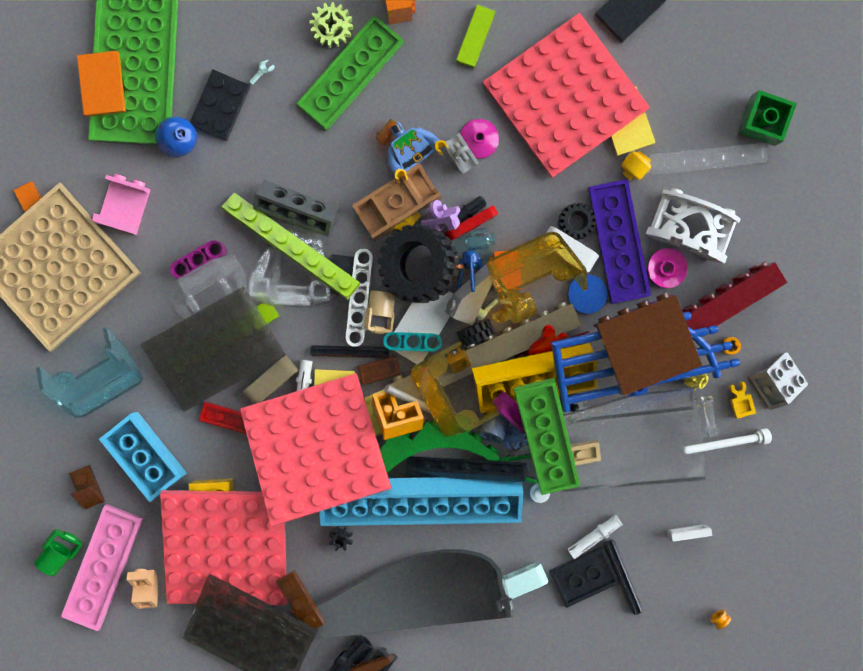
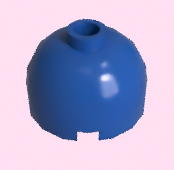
(176, 136)

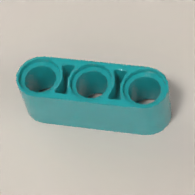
(402, 341)

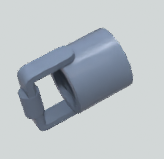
(494, 429)

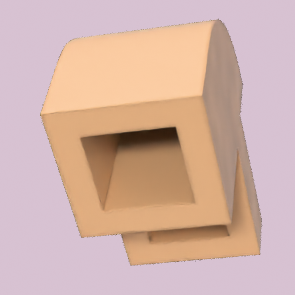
(144, 588)

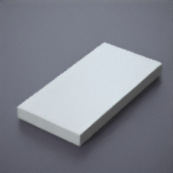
(422, 319)

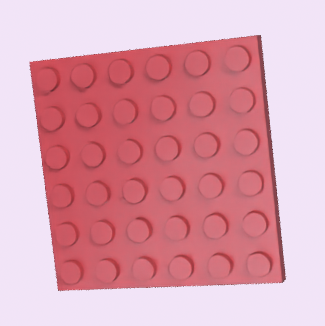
(566, 95)
(314, 449)
(222, 537)

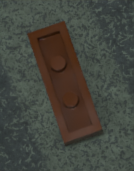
(300, 599)

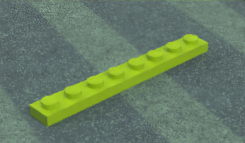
(291, 246)

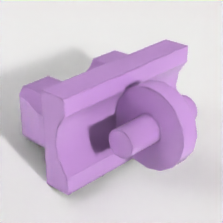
(441, 214)

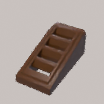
(374, 664)

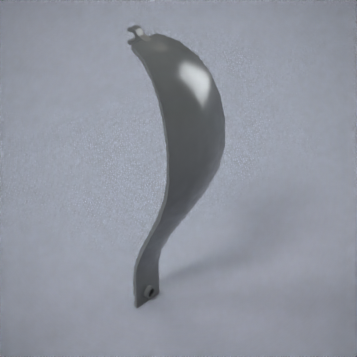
(418, 593)

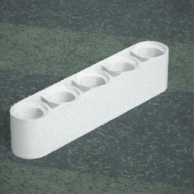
(363, 288)

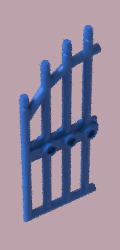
(705, 349)

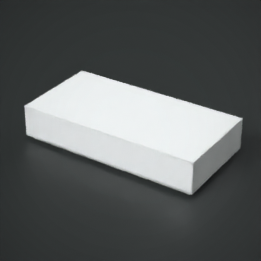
(689, 532)

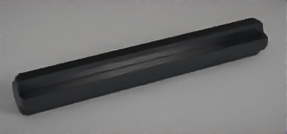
(350, 351)
(623, 577)

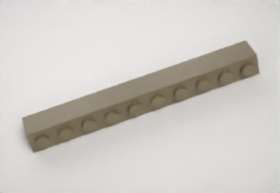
(499, 347)

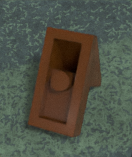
(87, 489)

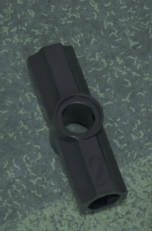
(353, 655)

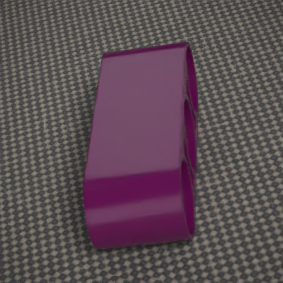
(189, 259)

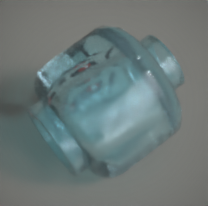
(480, 240)

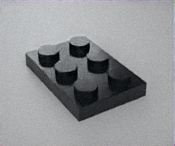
(220, 104)

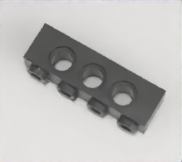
(295, 207)

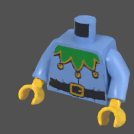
(411, 148)

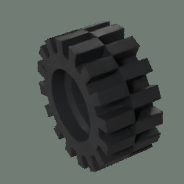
(585, 212)
(476, 332)

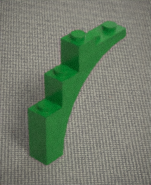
(430, 437)

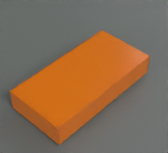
(27, 195)

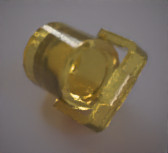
(525, 309)

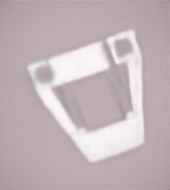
(214, 271)
(272, 293)

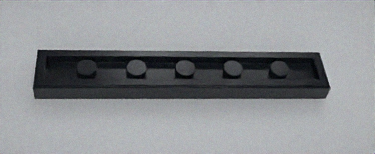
(466, 469)

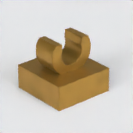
(458, 361)

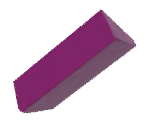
(509, 409)

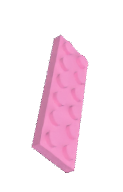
(102, 567)

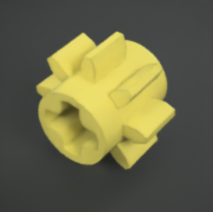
(696, 381)

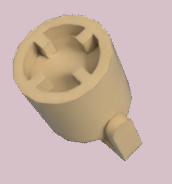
(380, 305)

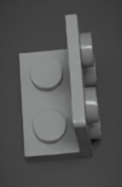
(779, 382)

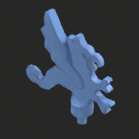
(514, 435)

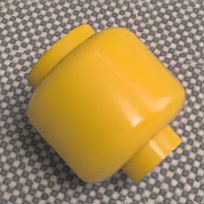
(636, 165)

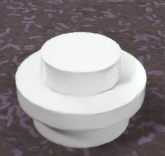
(536, 494)

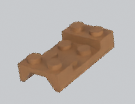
(396, 202)

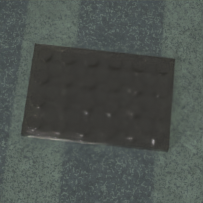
(213, 349)
(247, 630)

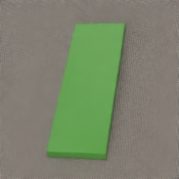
(350, 72)
(547, 436)

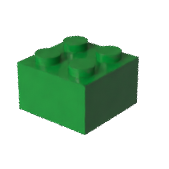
(767, 118)

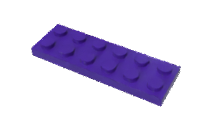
(619, 241)

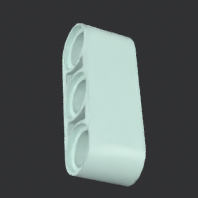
(525, 580)

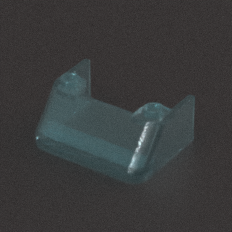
(96, 385)

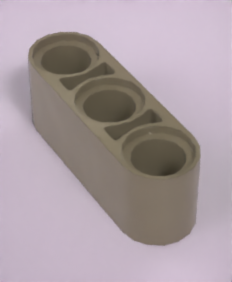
(271, 380)

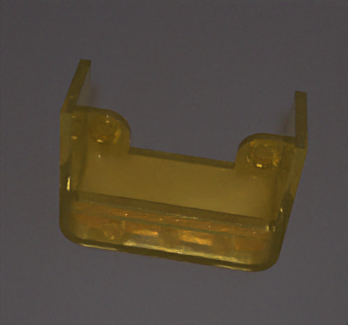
(531, 262)
(425, 378)

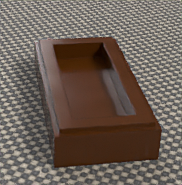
(379, 370)

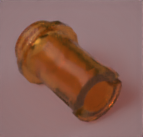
(385, 134)

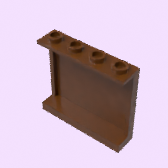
(648, 343)

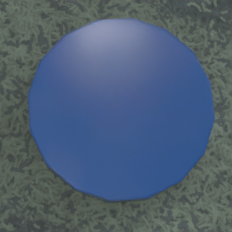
(589, 300)

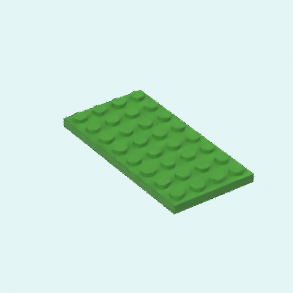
(146, 42)

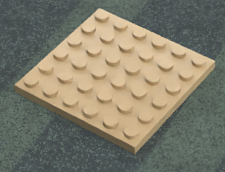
(59, 267)

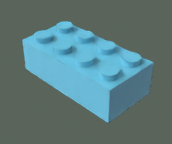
(143, 456)

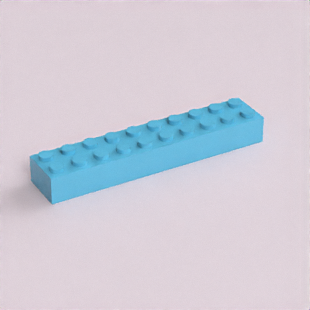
(433, 502)

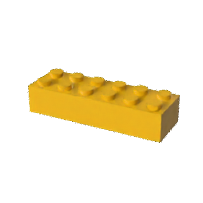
(503, 376)

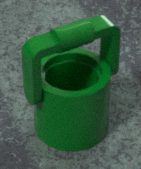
(56, 554)

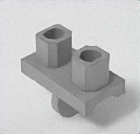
(461, 154)

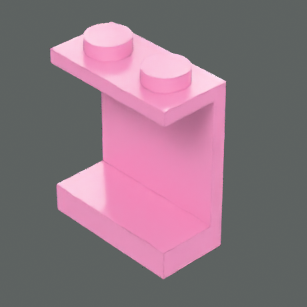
(123, 204)

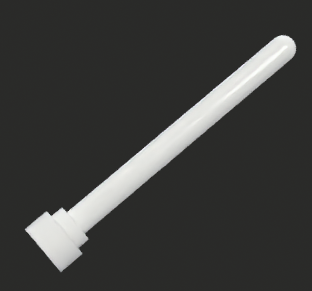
(761, 437)

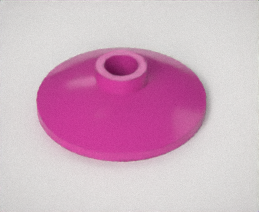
(490, 141)
(677, 268)

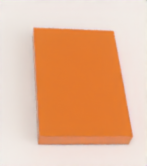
(101, 83)

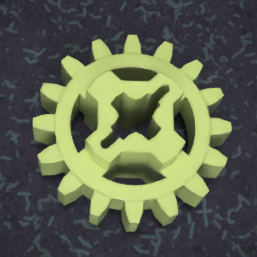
(338, 27)

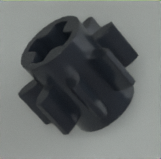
(338, 543)

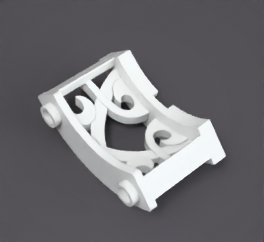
(713, 249)

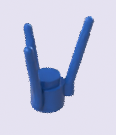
(470, 261)

